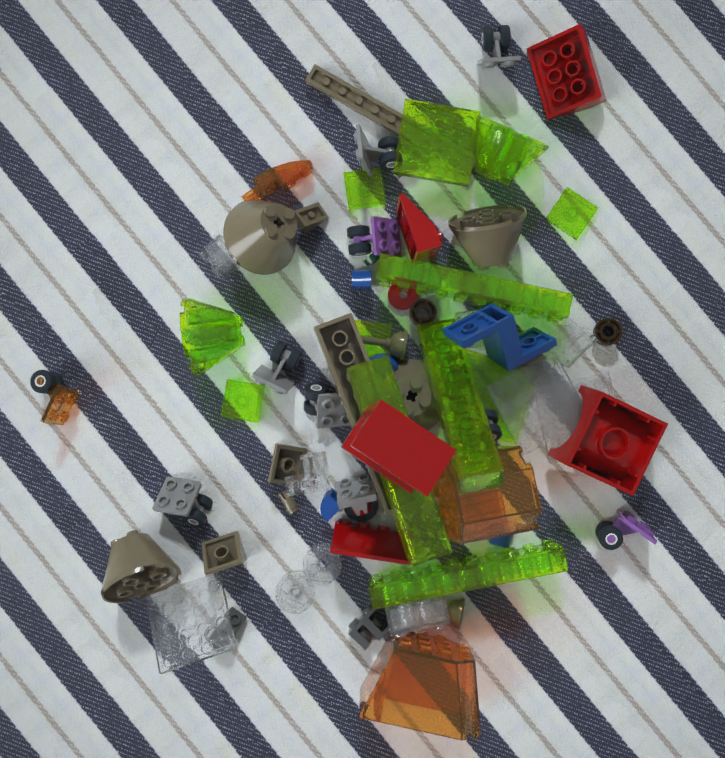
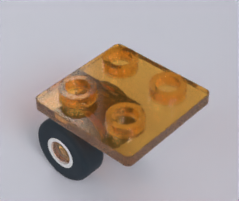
(60, 396)

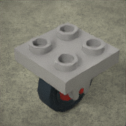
(357, 497)

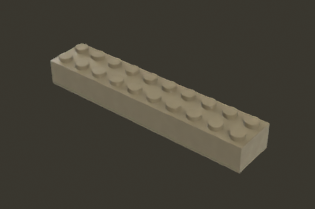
(342, 349)

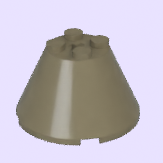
(489, 234)
(261, 235)
(413, 377)
(137, 569)

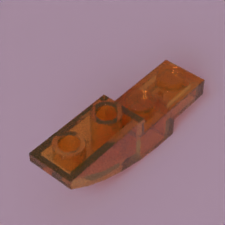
(282, 175)

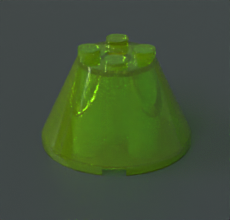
(503, 151)
(208, 334)

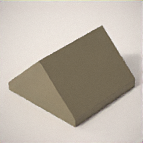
(285, 462)
(223, 553)

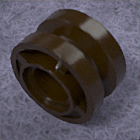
(425, 304)
(616, 329)

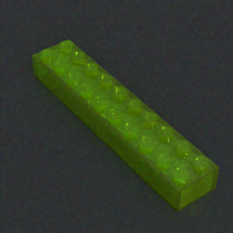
(473, 288)
(460, 410)
(414, 514)
(466, 574)

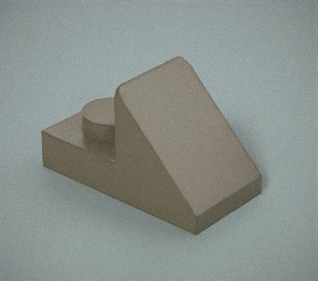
(310, 217)

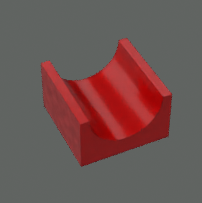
(611, 441)
(398, 448)

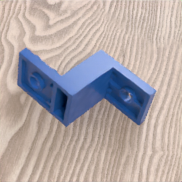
(499, 336)

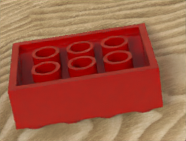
(566, 73)
(418, 231)
(368, 542)

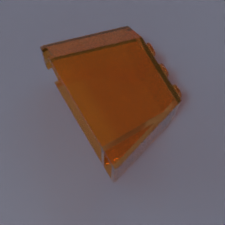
(490, 511)
(423, 686)

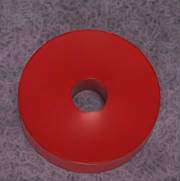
(401, 303)

